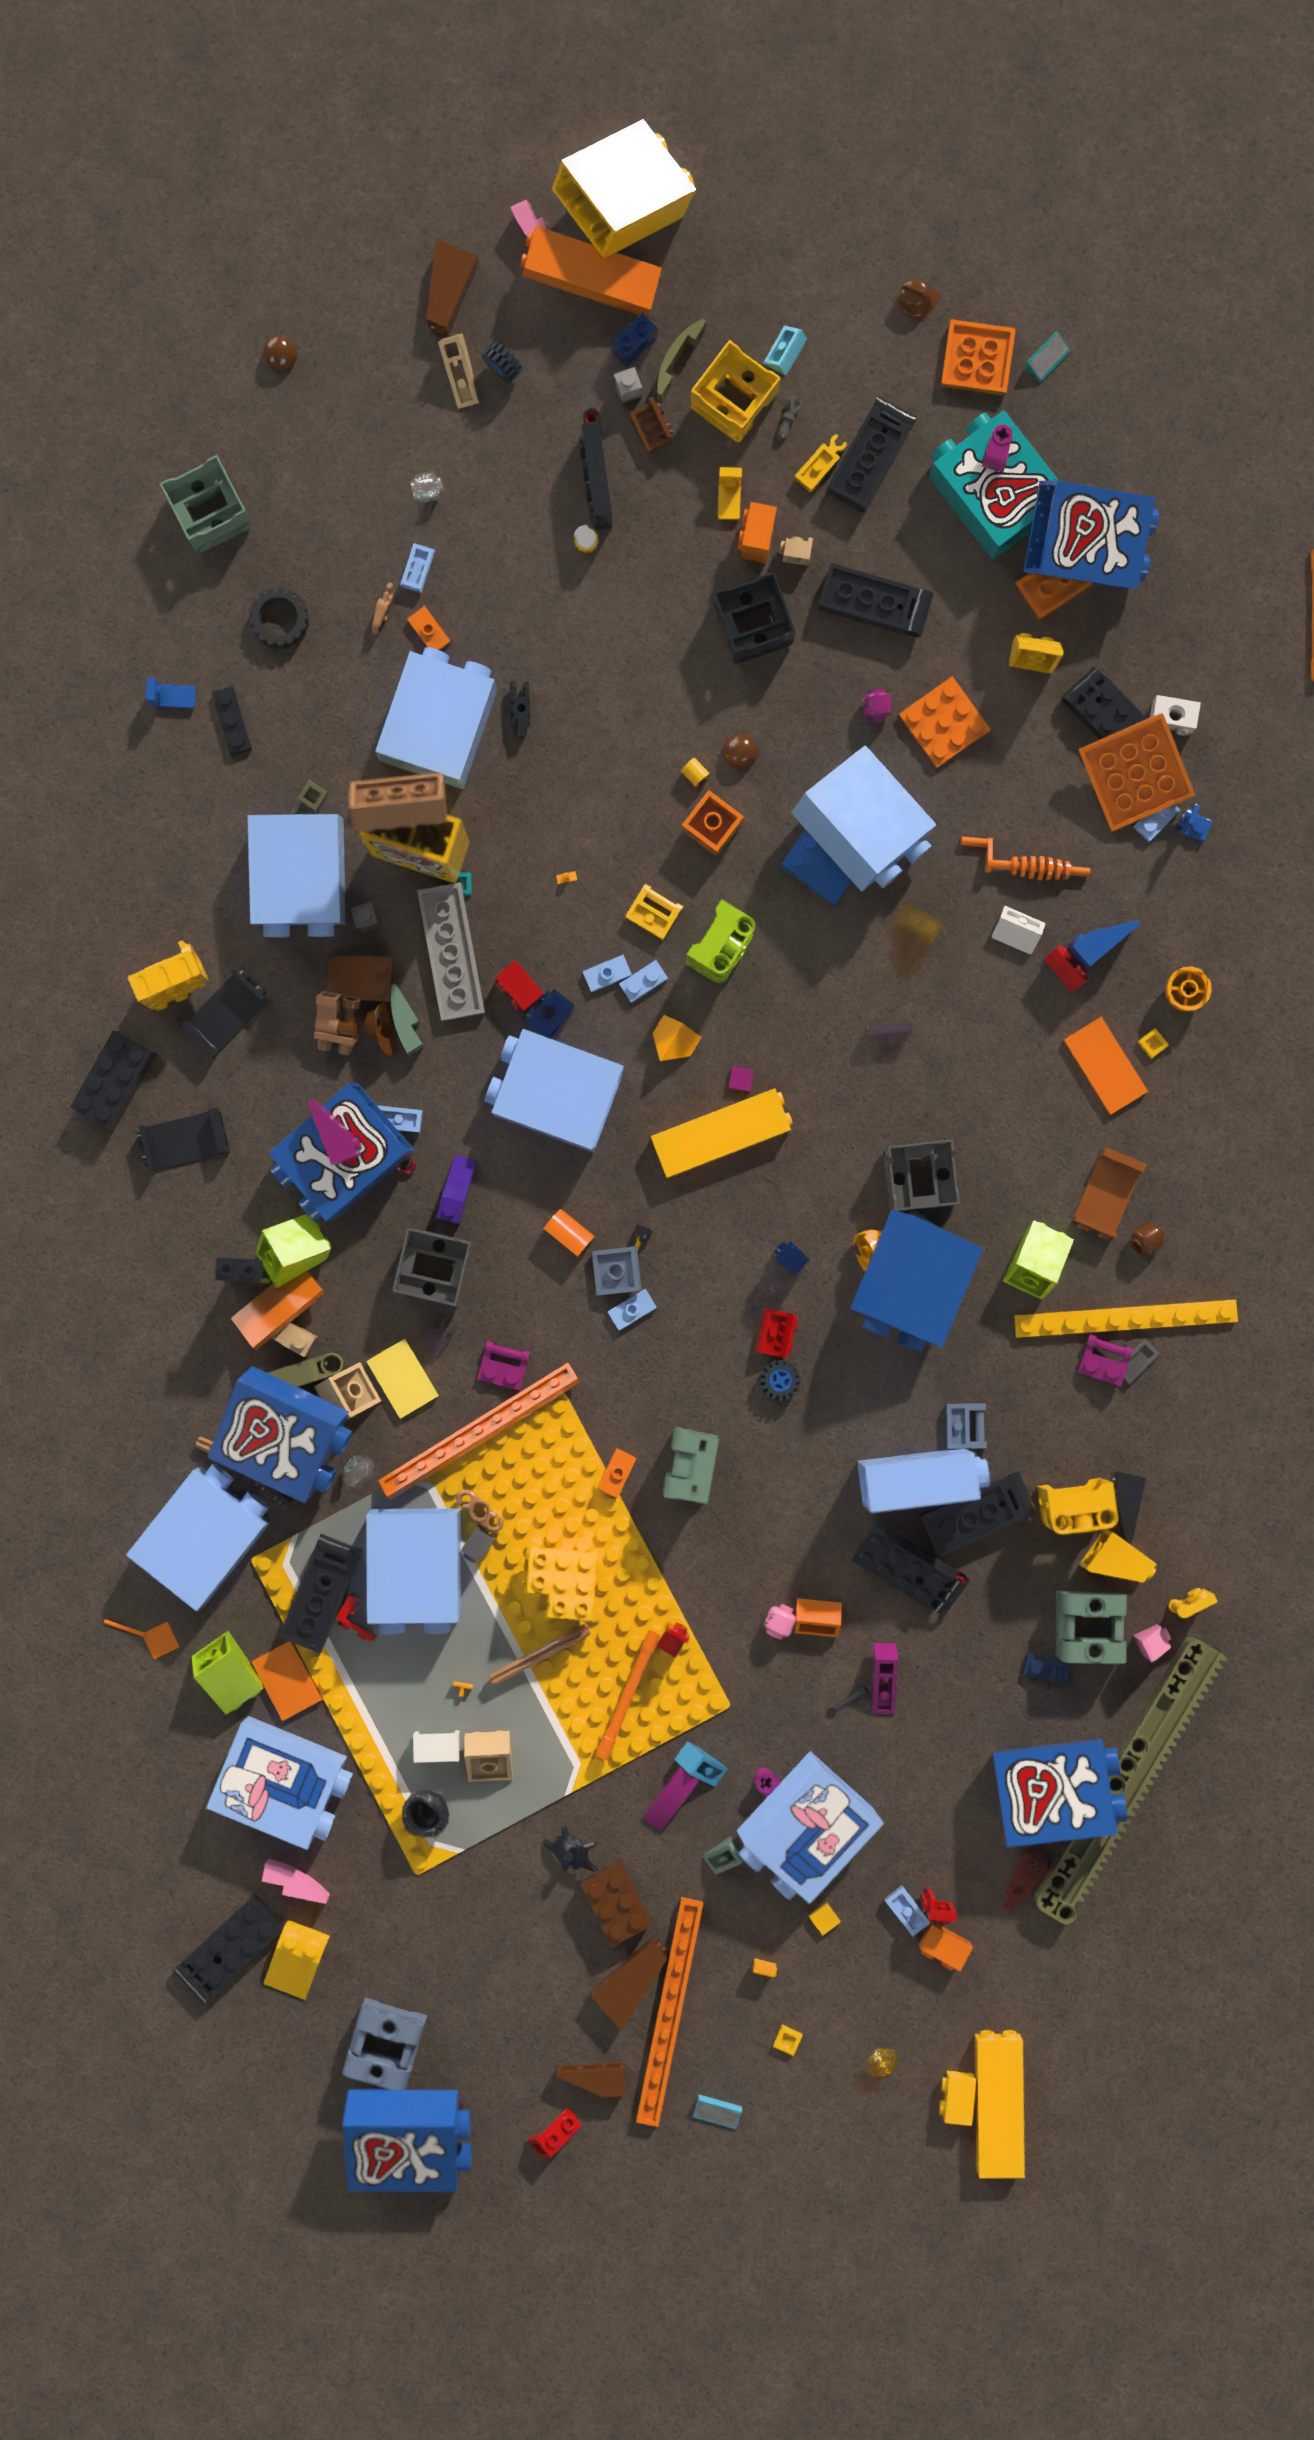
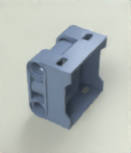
(361, 2062)

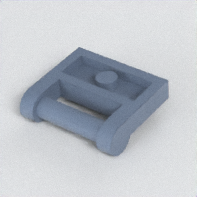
(959, 1426)

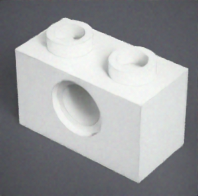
(1186, 710)

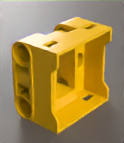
(734, 366)
(1079, 1507)

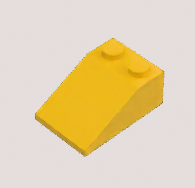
(1035, 653)
(296, 1959)

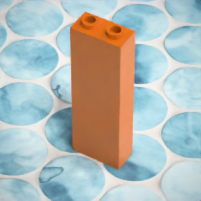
(584, 272)

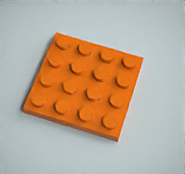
(1136, 772)

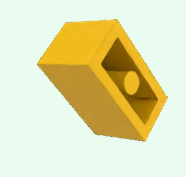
(958, 2098)

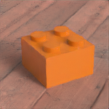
(758, 527)
(712, 823)

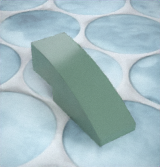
(404, 1021)

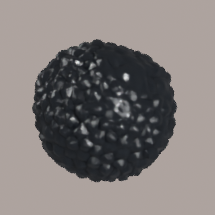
(425, 1814)

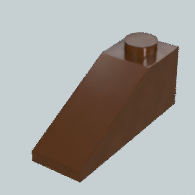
(600, 2078)

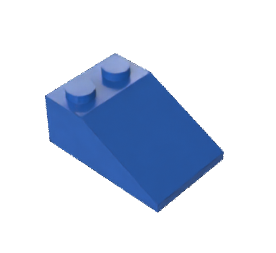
(815, 869)
(1095, 944)

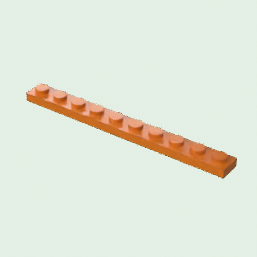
(478, 1431)
(669, 2012)

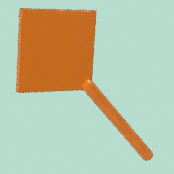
(159, 1639)

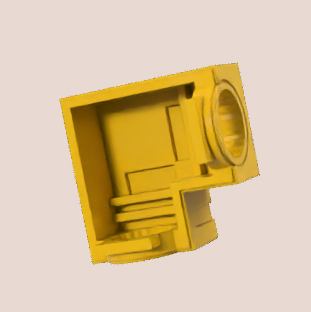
(169, 979)
(564, 1580)

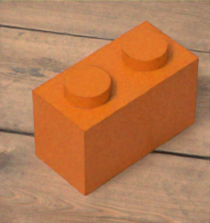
(945, 1946)

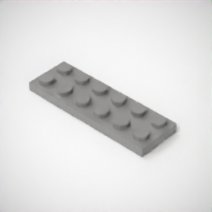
(451, 951)

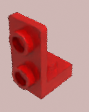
(350, 1607)
(673, 1639)
(555, 2135)

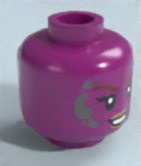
(876, 705)

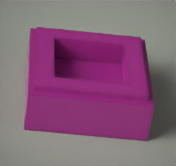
(741, 1078)

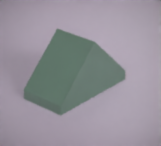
(723, 1856)

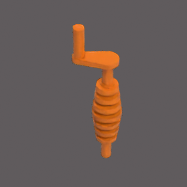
(1022, 866)

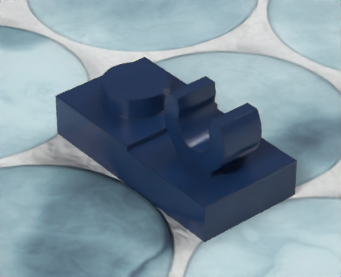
(1046, 1668)

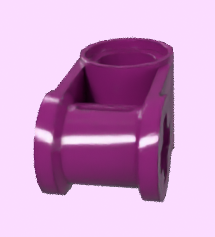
(997, 450)
(766, 1789)

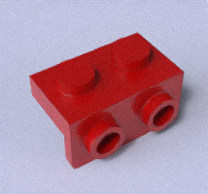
(1065, 967)
(776, 1333)
(937, 1910)

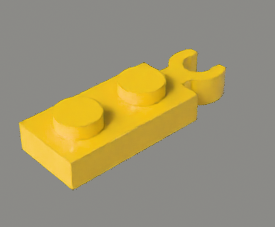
(819, 464)

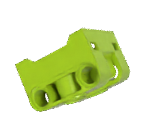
(722, 944)

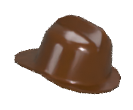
(917, 299)
(380, 1027)

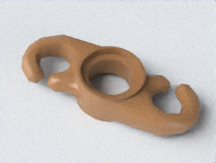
(381, 609)
(483, 1521)

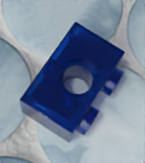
(634, 339)
(554, 1001)
(790, 1257)

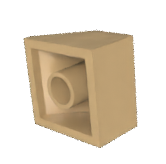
(349, 1390)
(488, 1756)

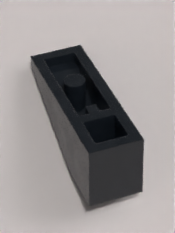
(1128, 1496)

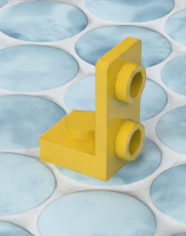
(729, 493)

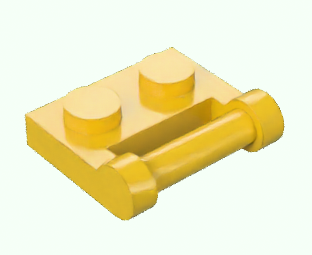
(649, 917)
(1195, 1602)

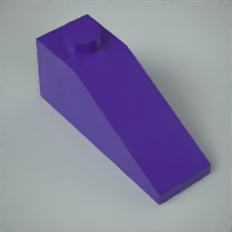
(456, 1189)

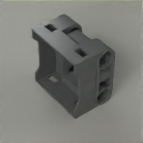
(941, 1157)
(423, 1242)

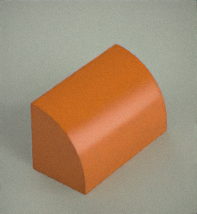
(569, 1232)
(818, 1618)

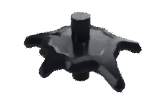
(571, 1851)

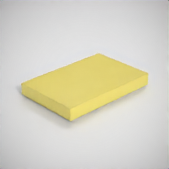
(402, 1378)

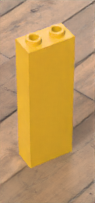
(721, 1133)
(999, 2105)

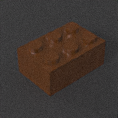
(616, 1903)

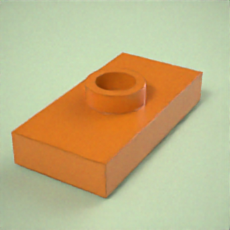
(428, 629)
(616, 1473)

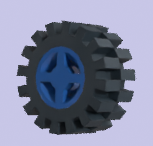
(502, 361)
(783, 1387)

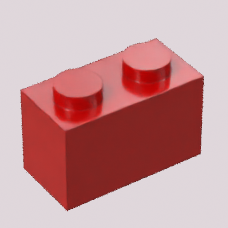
(519, 987)

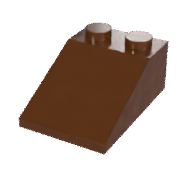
(361, 977)

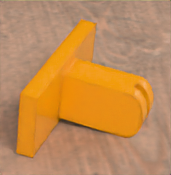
(566, 877)
(462, 1687)

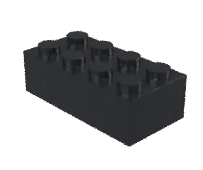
(113, 1080)

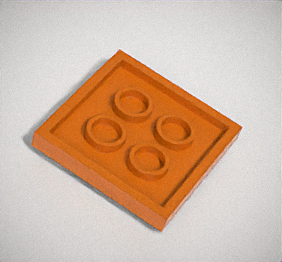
(978, 357)
(944, 722)

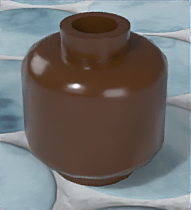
(1147, 1239)

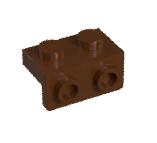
(651, 426)

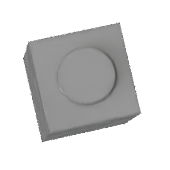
(628, 385)

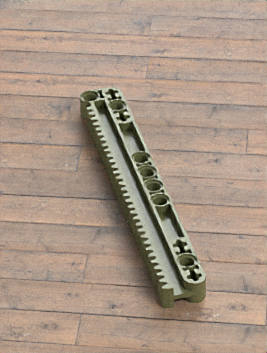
(1156, 1729)

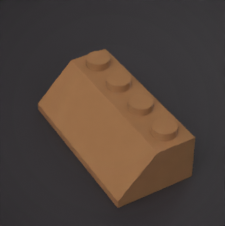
(398, 802)

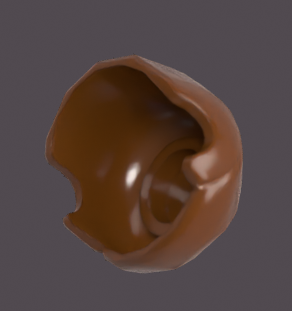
(280, 353)
(740, 751)

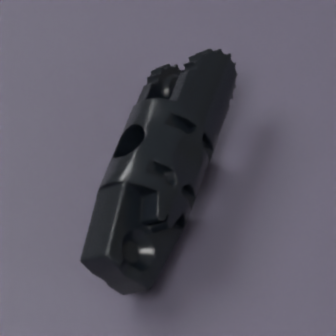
(520, 720)

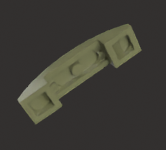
(691, 336)
(310, 800)

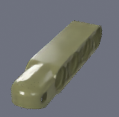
(308, 1370)

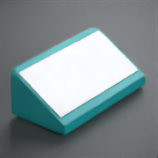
(1047, 357)

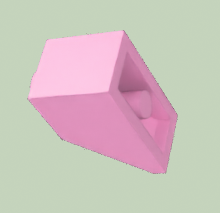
(1153, 1642)

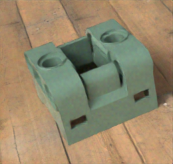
(216, 526)
(691, 1465)
(1076, 1649)

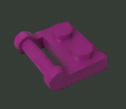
(1102, 1367)
(503, 1373)

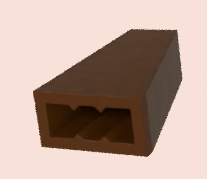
(450, 282)
(629, 1982)

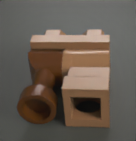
(333, 1028)

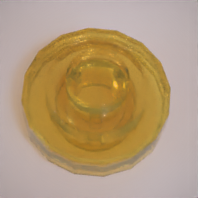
(882, 2062)

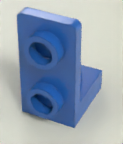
(170, 695)
(1194, 825)

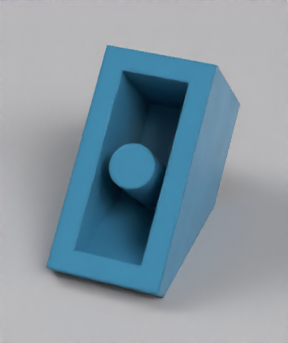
(700, 1764)

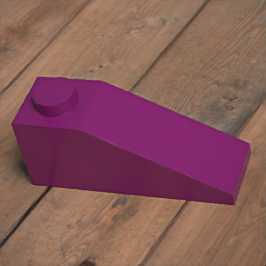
(337, 1139)
(884, 1678)

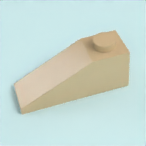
(459, 370)
(296, 1339)

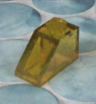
(919, 924)

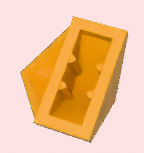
(674, 1039)

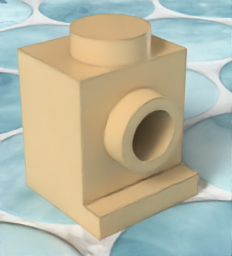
(796, 550)

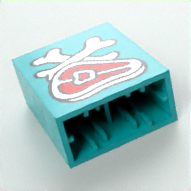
(990, 502)

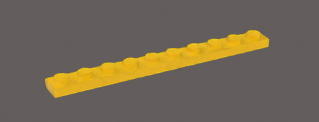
(1125, 1318)

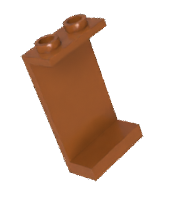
(1108, 1193)

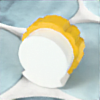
(585, 539)

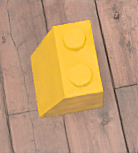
(1117, 1558)

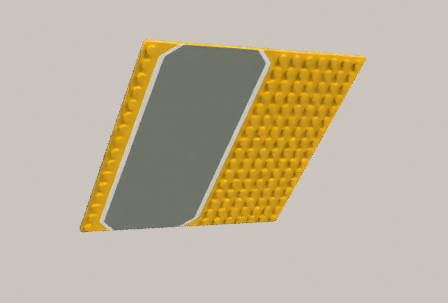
(383, 1691)

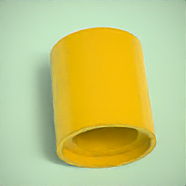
(695, 772)

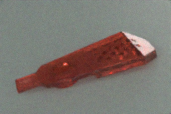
(1024, 1880)

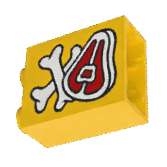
(623, 188)
(423, 848)

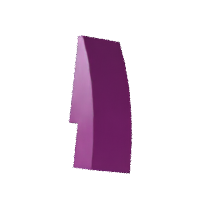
(670, 1798)

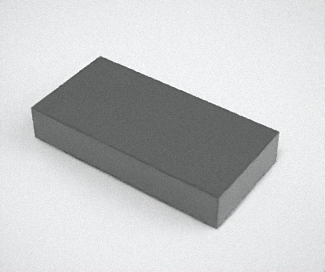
(1141, 1358)

